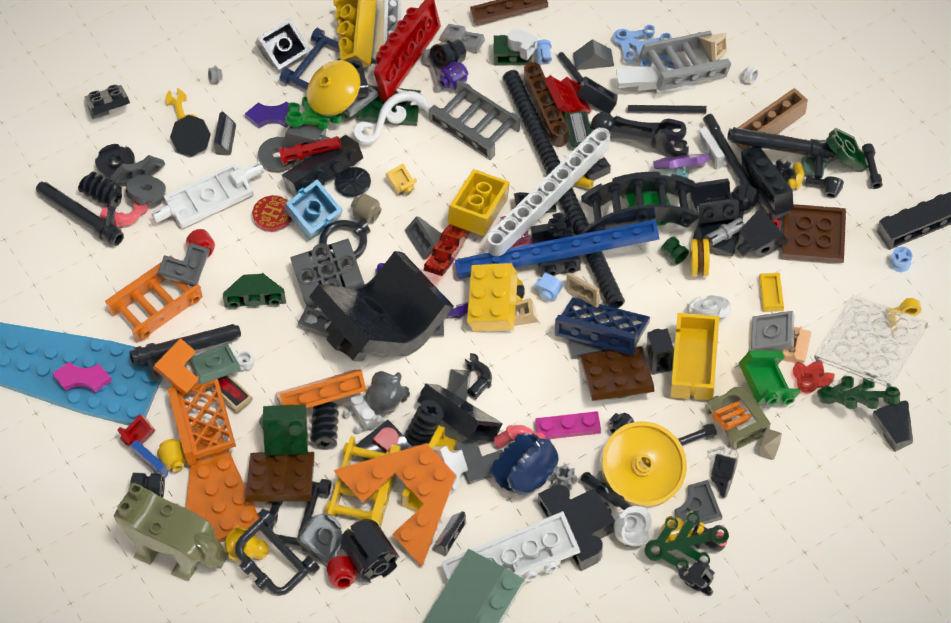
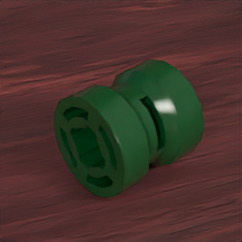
(674, 250)

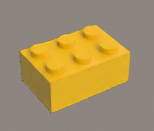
(478, 202)
(492, 297)

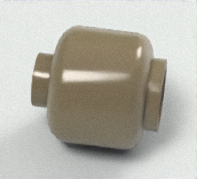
(366, 208)

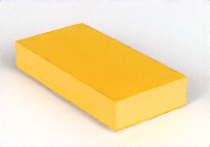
(771, 292)

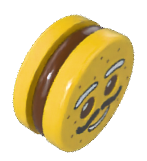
(699, 257)

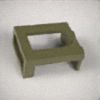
(750, 433)

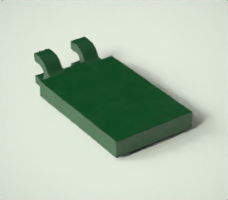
(371, 111)

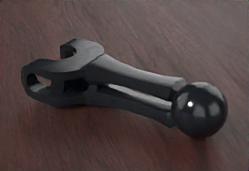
(652, 134)

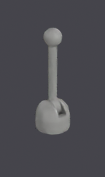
(426, 59)

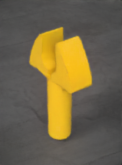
(177, 102)

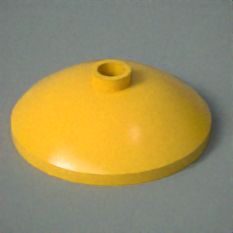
(333, 88)

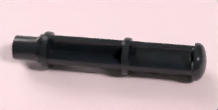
(603, 490)

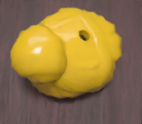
(253, 548)

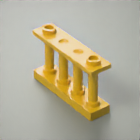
(380, 498)

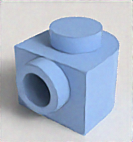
(548, 287)

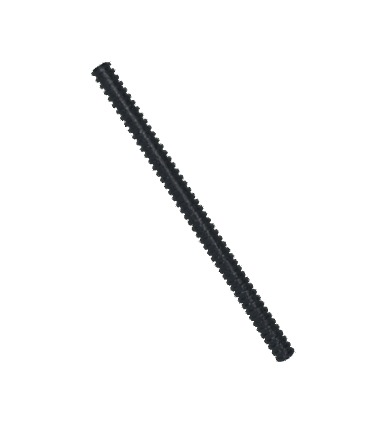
(569, 201)

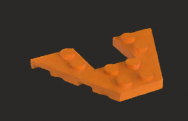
(423, 474)

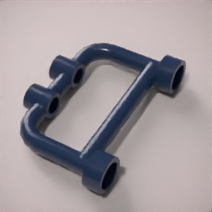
(318, 37)

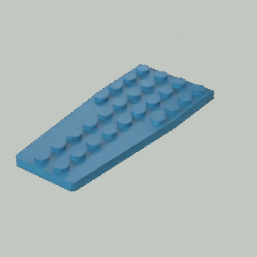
(33, 354)

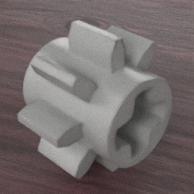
(564, 476)

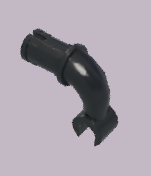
(484, 379)

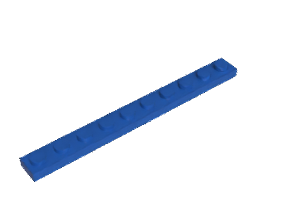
(564, 247)

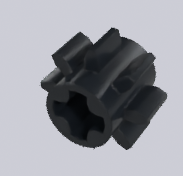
(560, 225)
(619, 420)

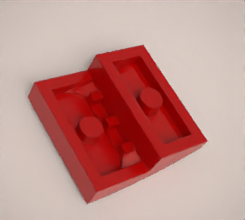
(565, 95)

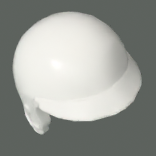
(633, 525)

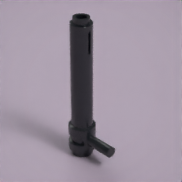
(811, 148)
(101, 227)
(153, 352)

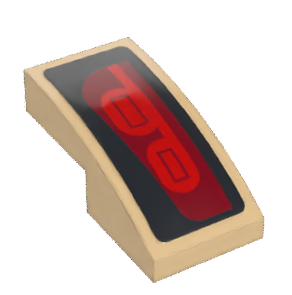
(233, 393)

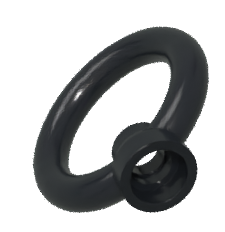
(360, 228)

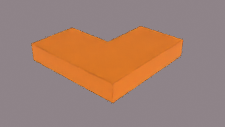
(172, 367)

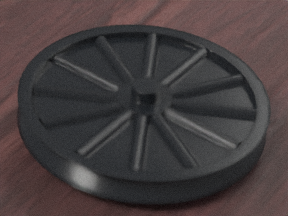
(353, 182)

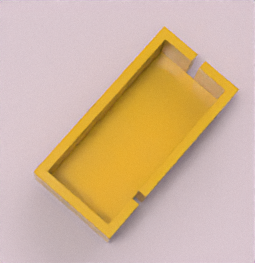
(695, 356)

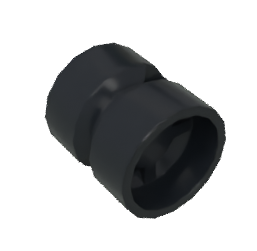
(447, 52)
(154, 482)

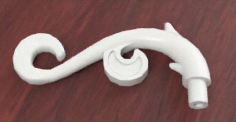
(385, 112)

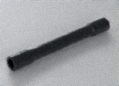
(715, 129)

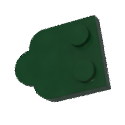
(846, 149)

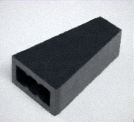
(462, 415)

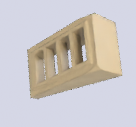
(525, 318)

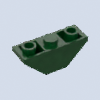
(254, 291)

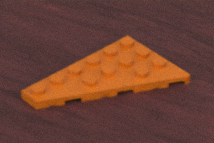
(219, 491)

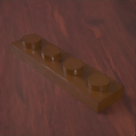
(503, 9)

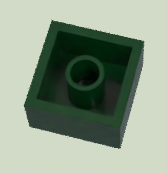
(285, 430)

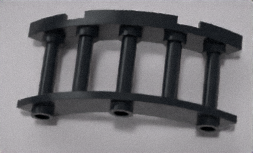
(637, 184)

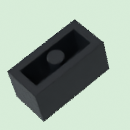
(598, 170)

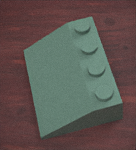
(476, 592)

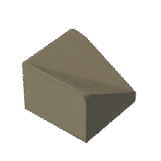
(770, 444)

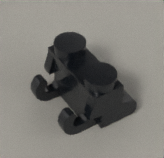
(699, 577)

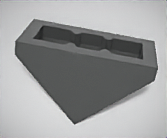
(423, 236)
(459, 382)

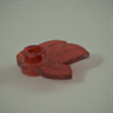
(813, 375)

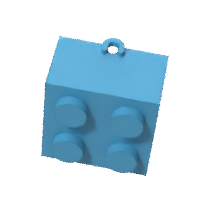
(313, 209)

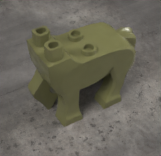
(170, 529)

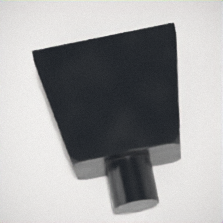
(760, 235)

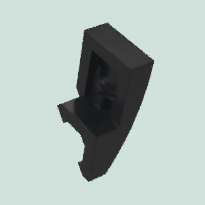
(723, 473)

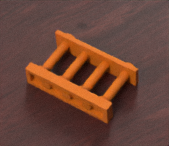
(135, 293)

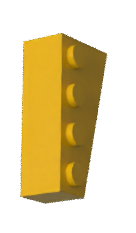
(356, 29)

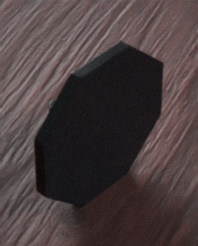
(190, 135)

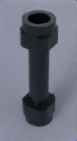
(875, 179)
(707, 431)

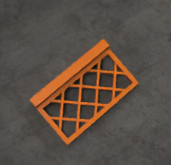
(324, 390)
(186, 429)

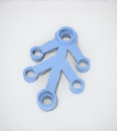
(629, 39)

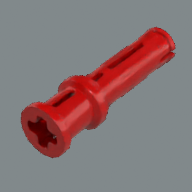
(301, 151)

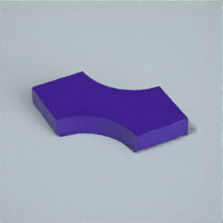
(263, 115)

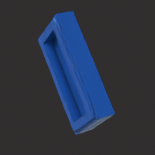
(149, 459)

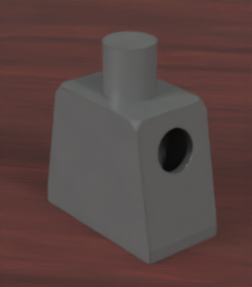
(304, 134)

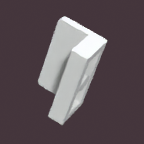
(711, 147)

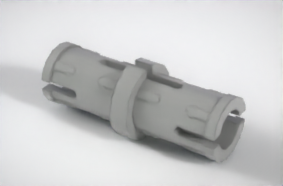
(724, 232)

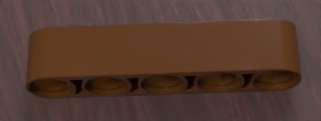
(545, 105)

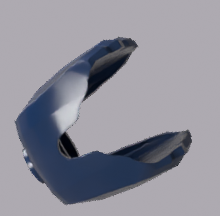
(525, 464)

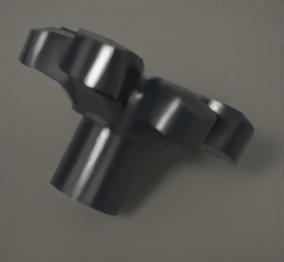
(784, 169)

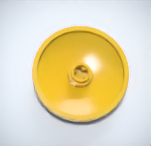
(644, 463)

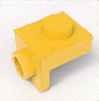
(401, 179)

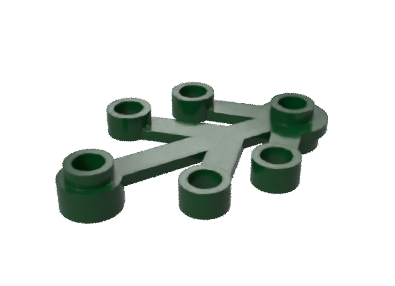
(849, 398)
(682, 542)

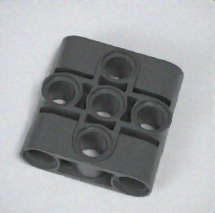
(343, 256)

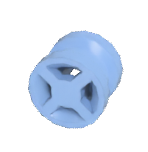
(899, 254)

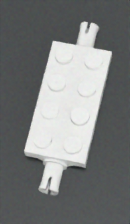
(208, 194)

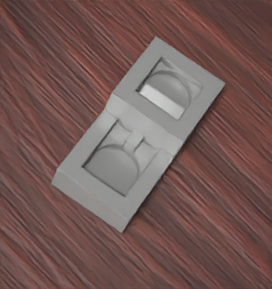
(471, 40)

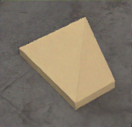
(715, 45)
(583, 290)

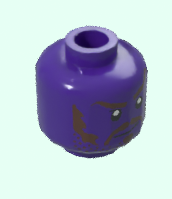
(452, 73)

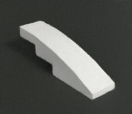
(644, 78)

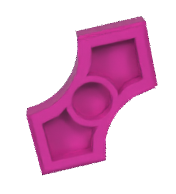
(71, 376)

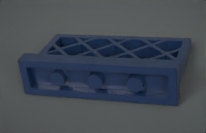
(600, 333)

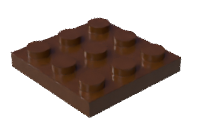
(815, 233)
(616, 374)
(280, 477)

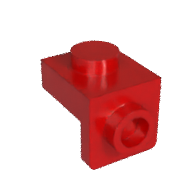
(138, 430)

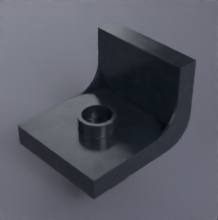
(386, 315)

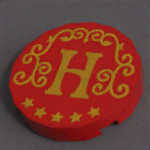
(270, 213)

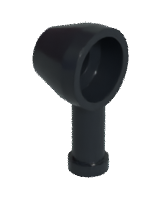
(831, 184)

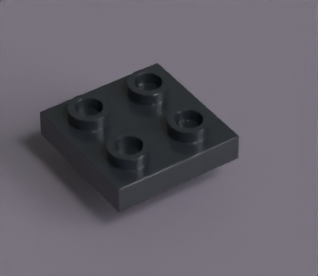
(102, 101)

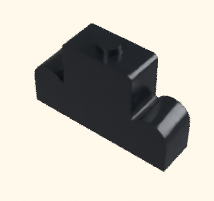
(587, 517)

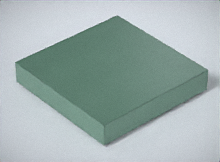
(214, 363)

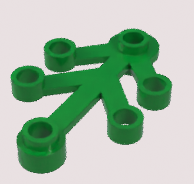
(296, 118)

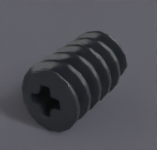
(100, 189)
(424, 423)
(325, 425)

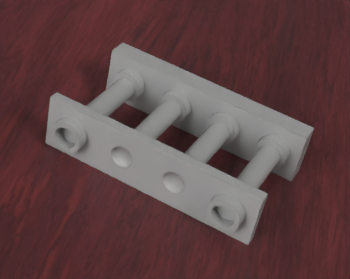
(683, 75)

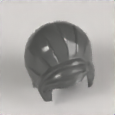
(386, 392)

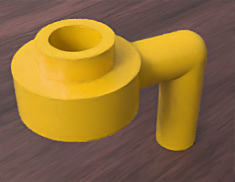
(910, 306)

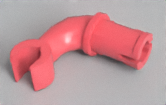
(127, 219)
(510, 434)

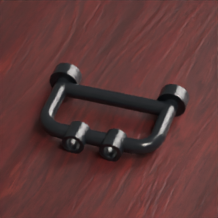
(320, 488)
(249, 566)

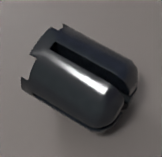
(369, 550)

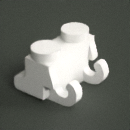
(363, 413)

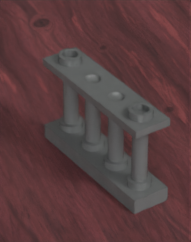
(468, 135)

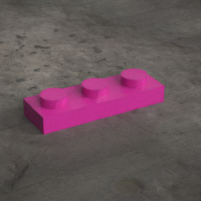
(569, 425)

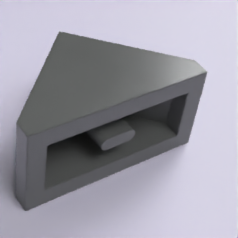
(593, 56)

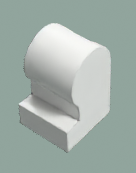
(522, 41)

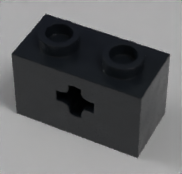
(659, 351)

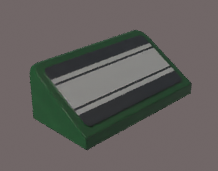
(578, 127)

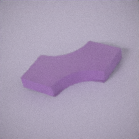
(680, 161)

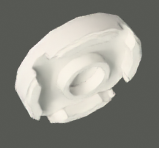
(712, 305)

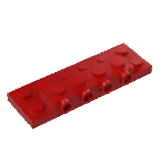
(405, 47)

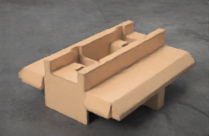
(801, 345)

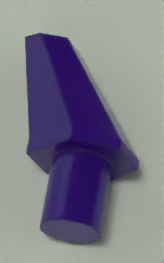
(460, 310)

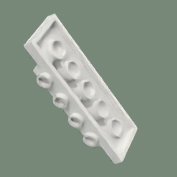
(528, 549)

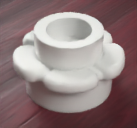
(750, 74)
(245, 356)

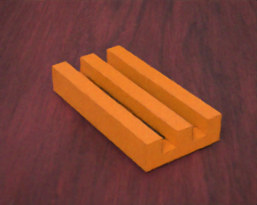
(719, 418)

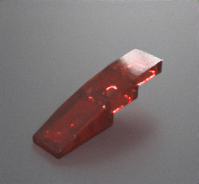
(446, 250)

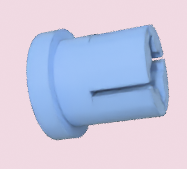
(543, 51)

